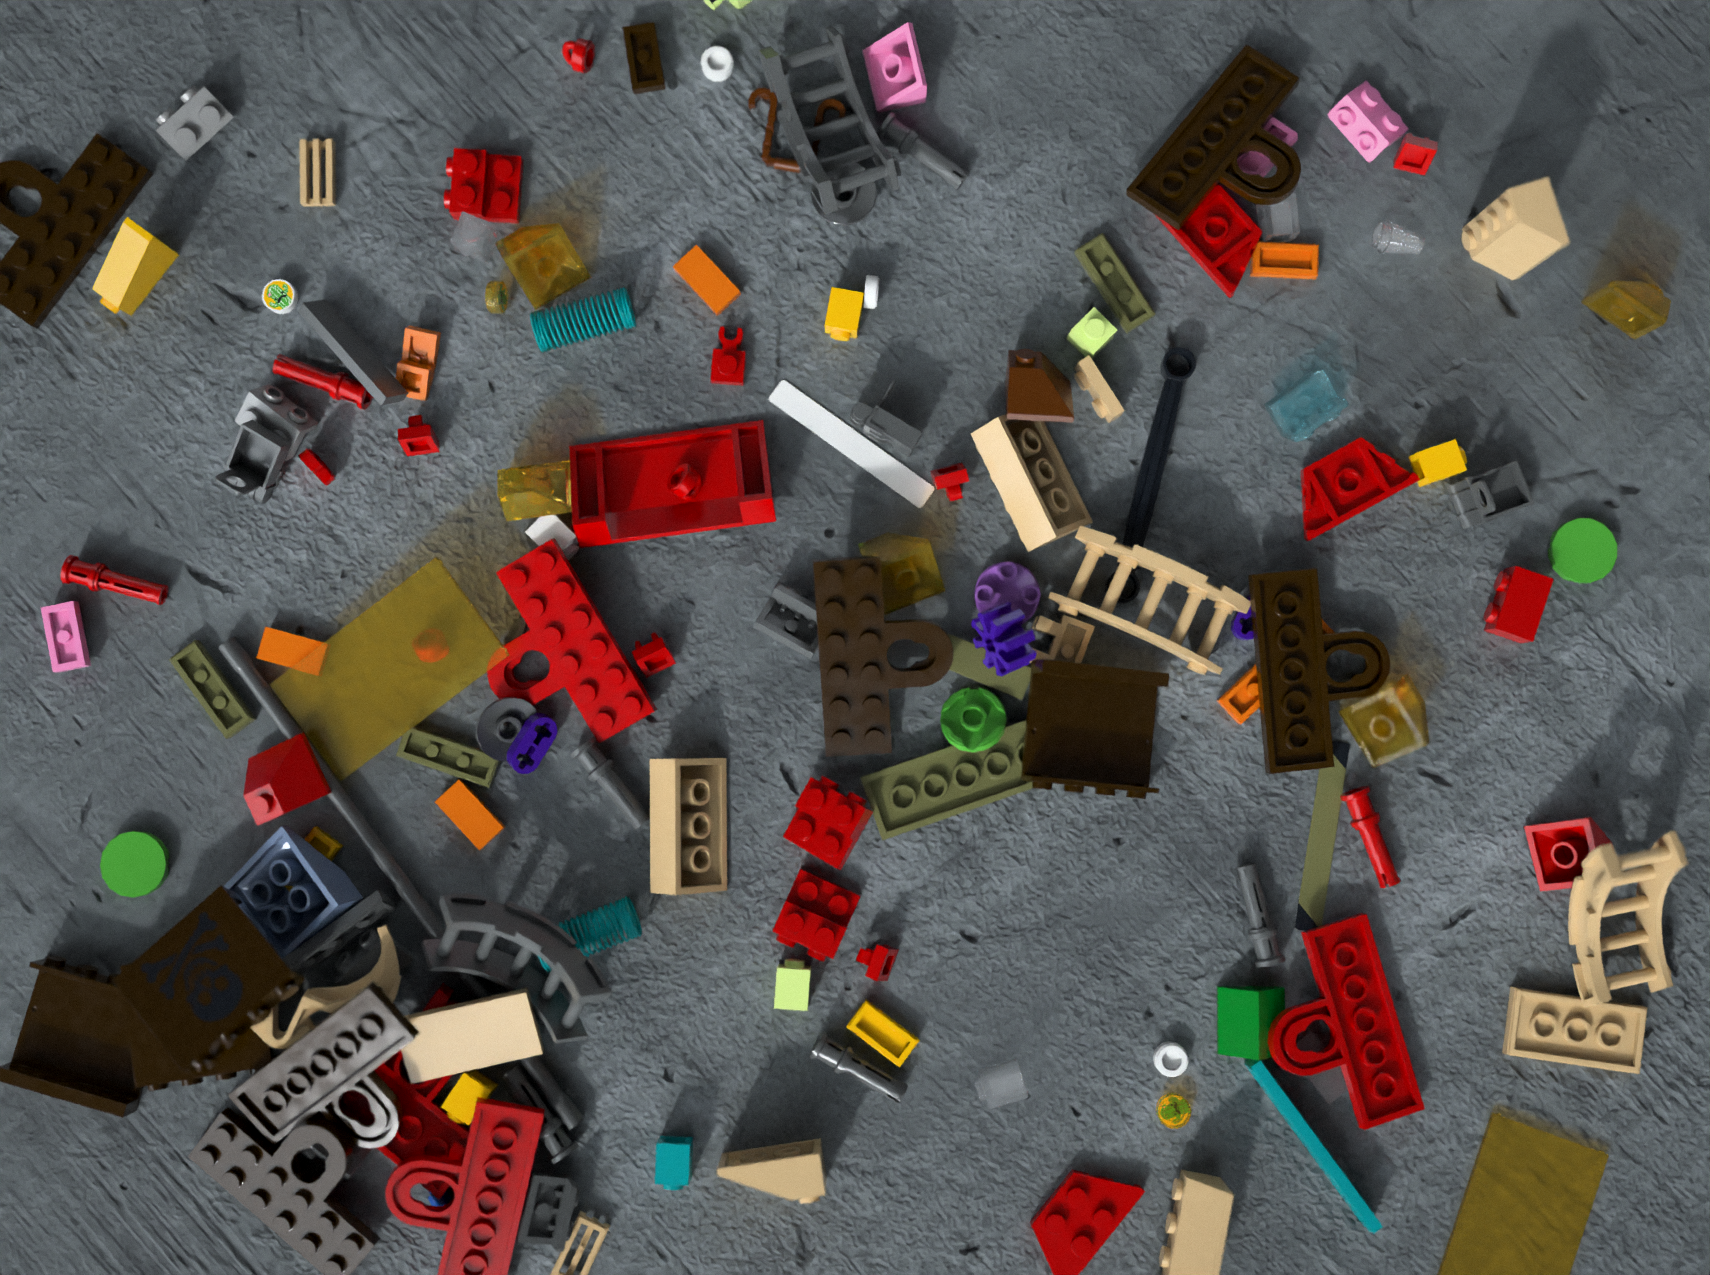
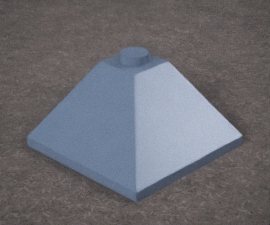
(317, 898)

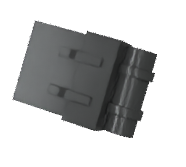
(884, 426)
(255, 462)
(1489, 495)

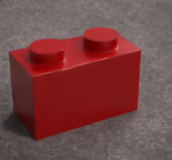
(1517, 604)

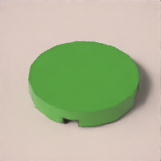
(1582, 550)
(973, 719)
(135, 864)

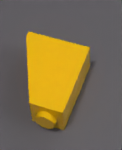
(132, 268)

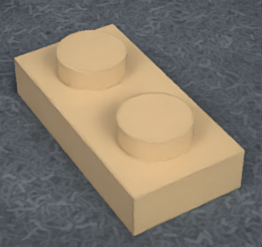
(1104, 401)

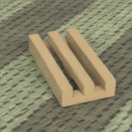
(316, 145)
(592, 1224)

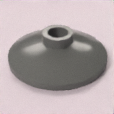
(860, 201)
(488, 733)

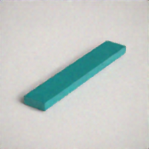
(1313, 1145)

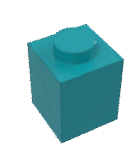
(673, 1162)

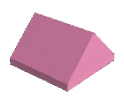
(896, 70)

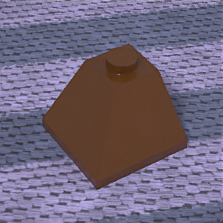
(1036, 388)

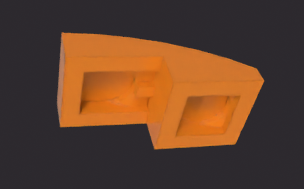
(418, 361)

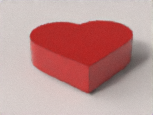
(317, 466)

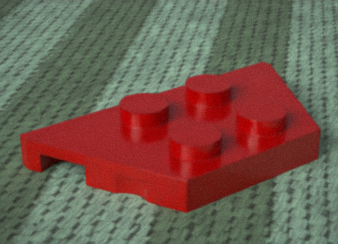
(1219, 239)
(1348, 485)
(1081, 1219)

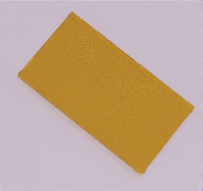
(389, 669)
(1523, 1203)

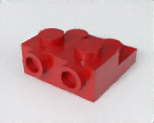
(484, 185)
(828, 821)
(815, 915)

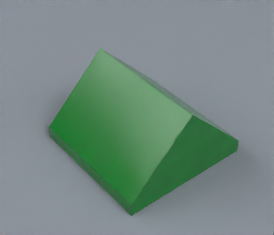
(1245, 1019)

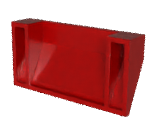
(624, 493)

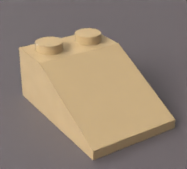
(782, 1170)

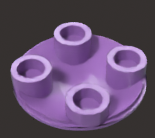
(1008, 583)

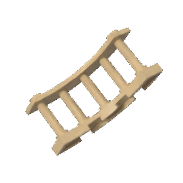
(1165, 572)
(1588, 907)

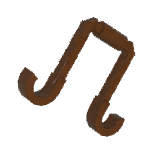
(784, 163)

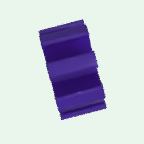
(1003, 638)

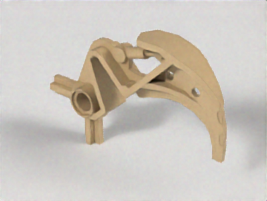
(384, 974)

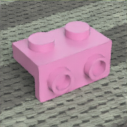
(1367, 121)

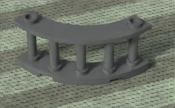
(802, 138)
(535, 936)

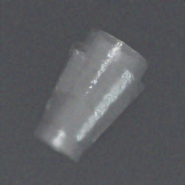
(1395, 239)

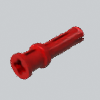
(337, 384)
(99, 577)
(1366, 821)

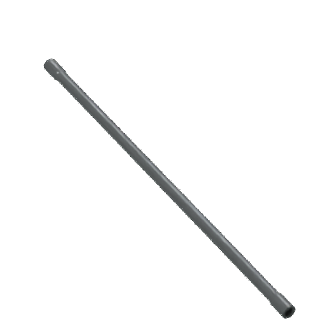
(243, 664)

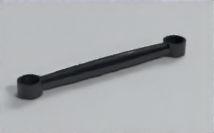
(1154, 461)

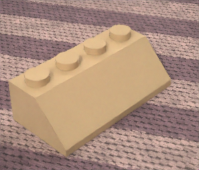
(1517, 230)
(1031, 480)
(688, 825)
(1196, 1225)

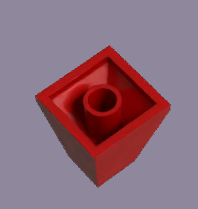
(283, 779)
(1561, 848)

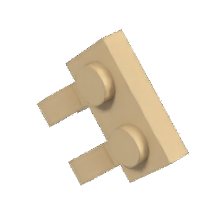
(1068, 641)

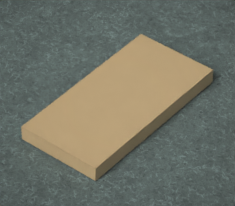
(1563, 1031)
(472, 1036)

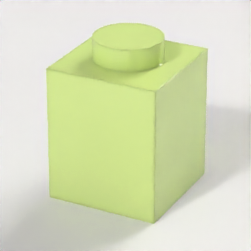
(1091, 333)
(792, 985)

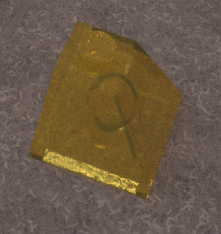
(542, 262)
(1630, 306)
(535, 490)
(906, 568)
(1388, 721)

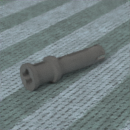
(909, 143)
(638, 815)
(1261, 931)
(844, 1060)
(515, 1080)

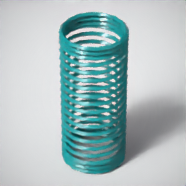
(541, 330)
(626, 918)

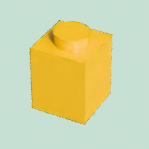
(844, 313)
(1438, 462)
(463, 1097)

